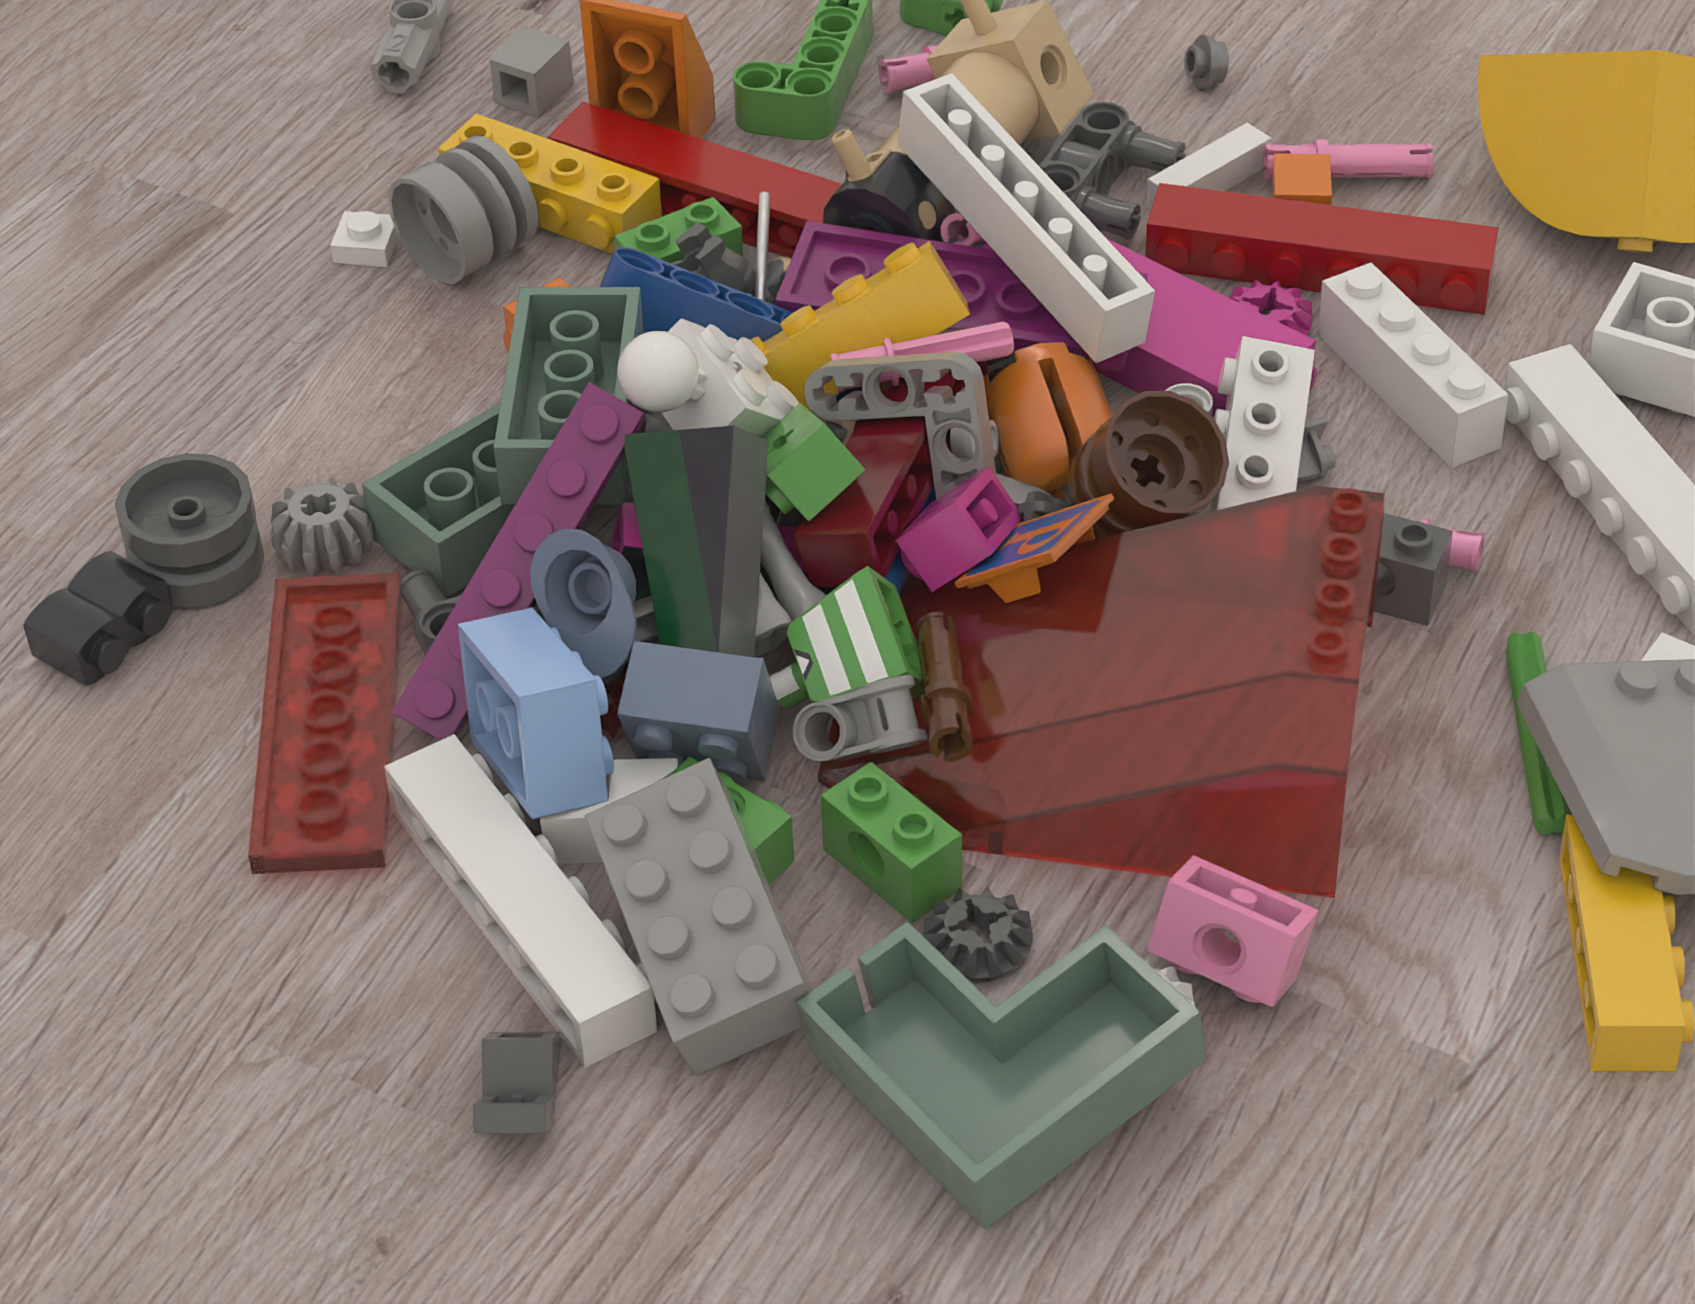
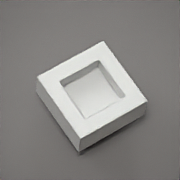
(364, 239)

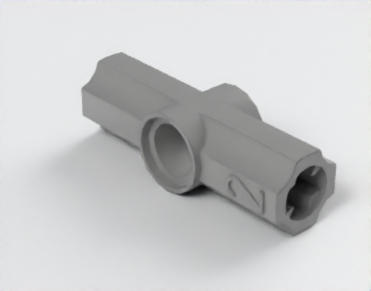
(409, 42)

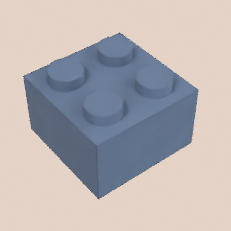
(700, 708)

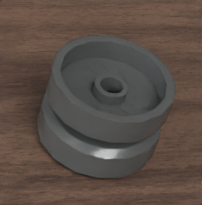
(192, 526)

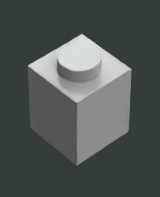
(531, 71)

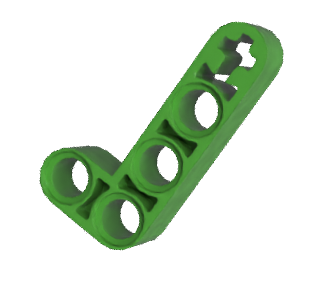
(810, 94)

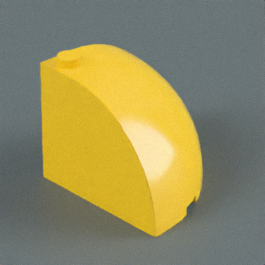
(1596, 140)

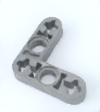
(940, 407)

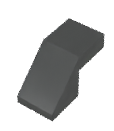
(517, 1082)

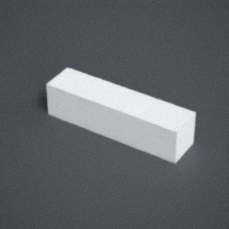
(1217, 164)

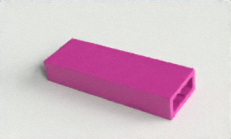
(1192, 333)

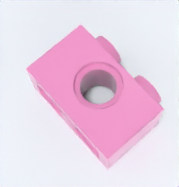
(1267, 924)

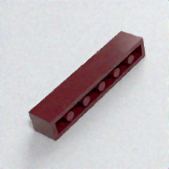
(880, 503)

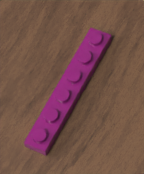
(554, 499)

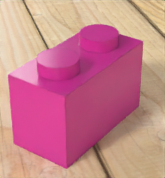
(958, 529)

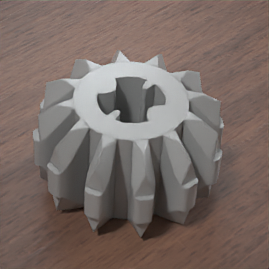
(321, 527)

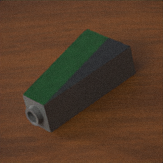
(701, 532)

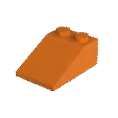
(647, 65)

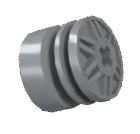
(463, 209)

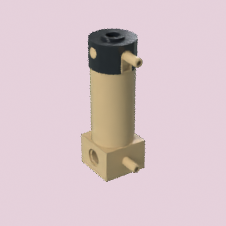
(1014, 68)

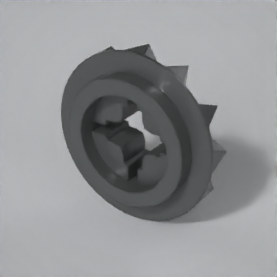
(1008, 937)

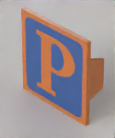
(1032, 544)

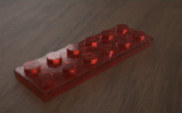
(327, 725)

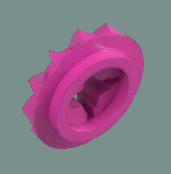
(1286, 304)

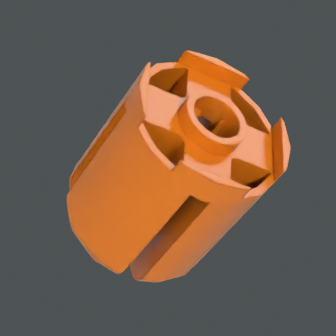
(1044, 426)

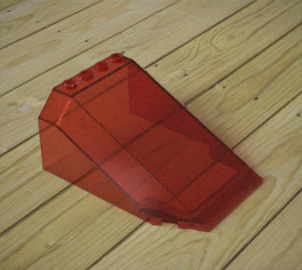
(1163, 696)

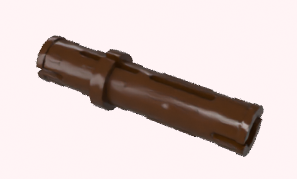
(945, 697)

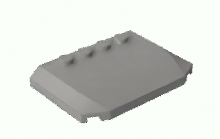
(1623, 760)

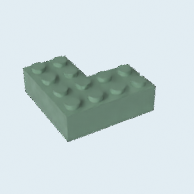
(1007, 1089)

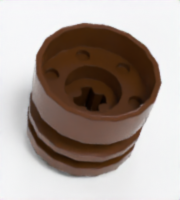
(1156, 459)

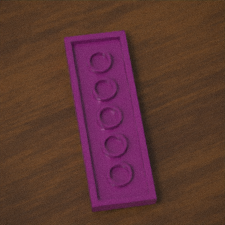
(993, 292)

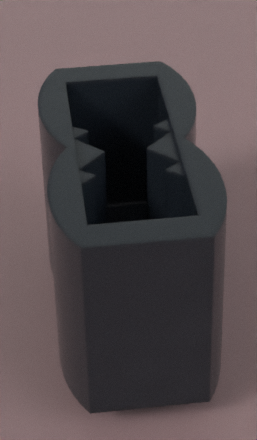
(98, 618)

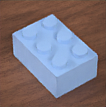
(535, 712)

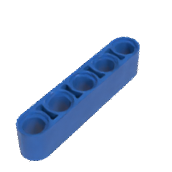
(677, 293)

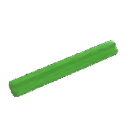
(1548, 805)

